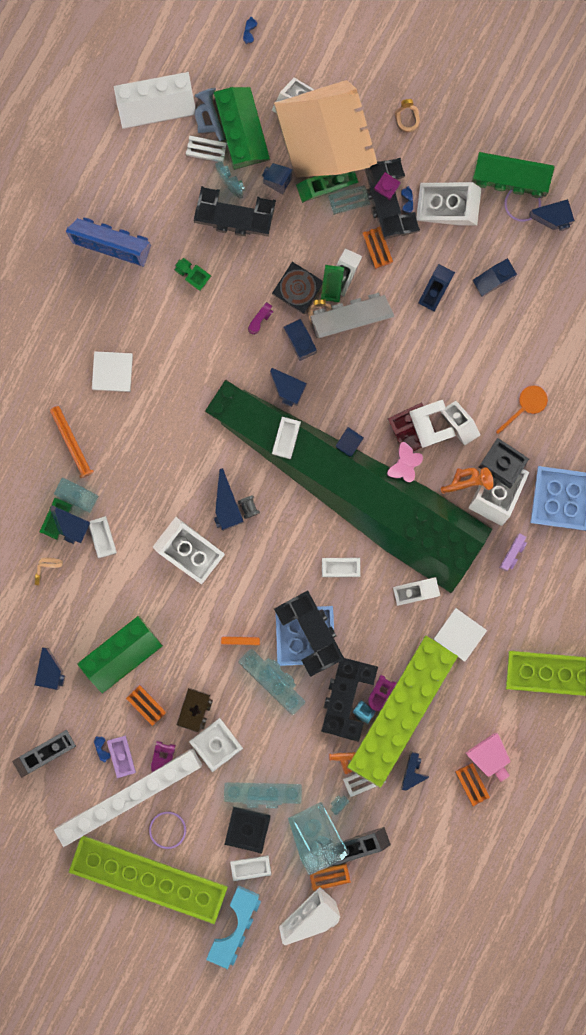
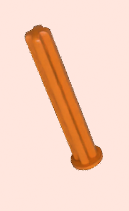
(71, 442)

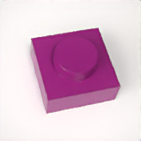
(387, 186)

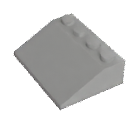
(351, 316)

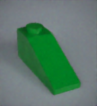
(323, 185)

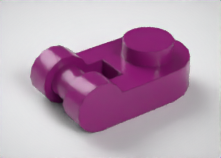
(264, 313)
(377, 699)
(157, 761)

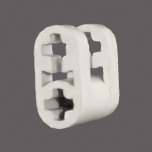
(424, 427)

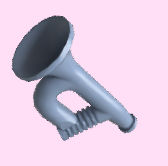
(207, 97)

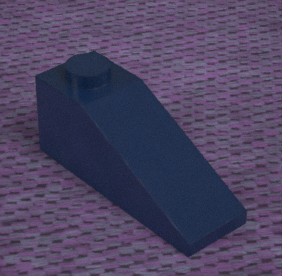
(226, 506)

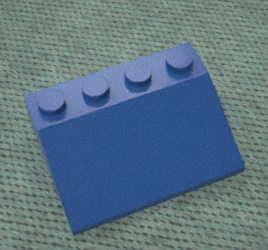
(108, 241)

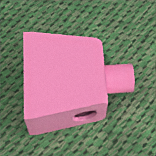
(490, 757)

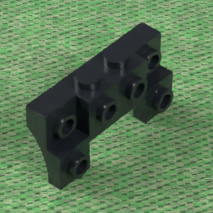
(386, 210)
(232, 217)
(314, 627)
(342, 697)

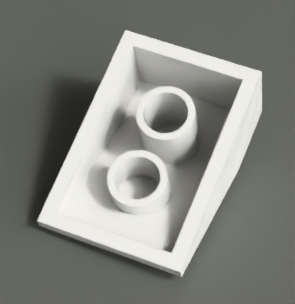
(449, 203)
(499, 501)
(188, 550)
(311, 918)

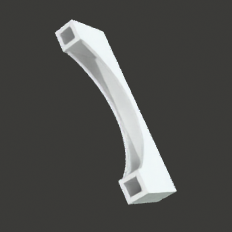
(128, 797)

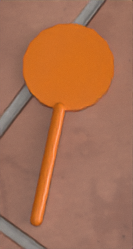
(532, 400)

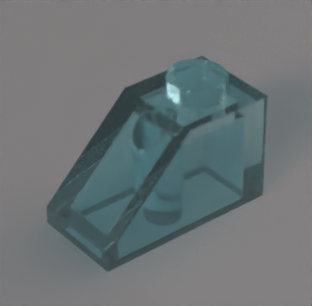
(76, 495)

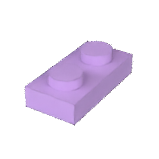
(517, 546)
(121, 756)

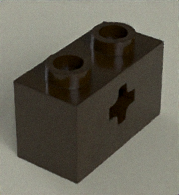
(186, 717)

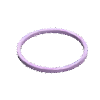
(510, 215)
(176, 845)

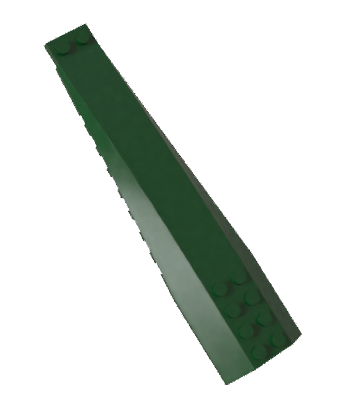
(393, 513)

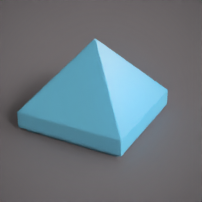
(363, 712)

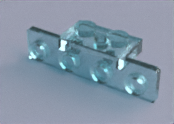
(273, 679)
(262, 793)

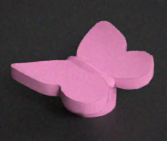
(405, 463)

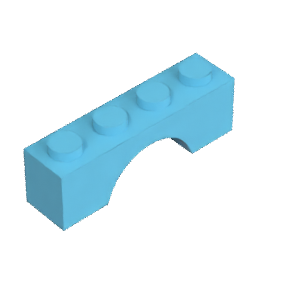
(223, 950)

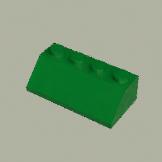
(241, 126)
(512, 174)
(120, 654)

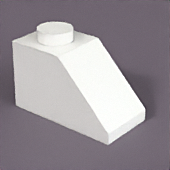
(350, 262)
(461, 422)
(416, 591)

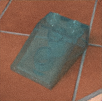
(316, 838)

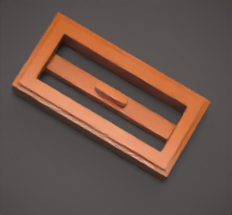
(372, 232)
(240, 640)
(140, 710)
(465, 769)
(331, 884)

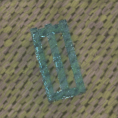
(348, 200)

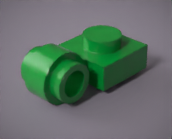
(196, 277)

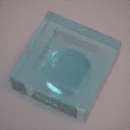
(338, 804)

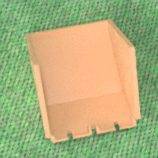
(325, 131)

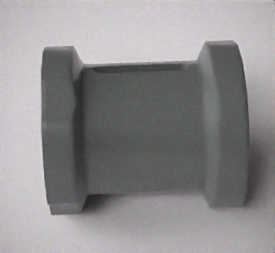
(248, 507)

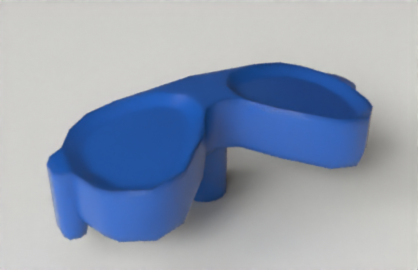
(250, 24)
(407, 193)
(103, 755)

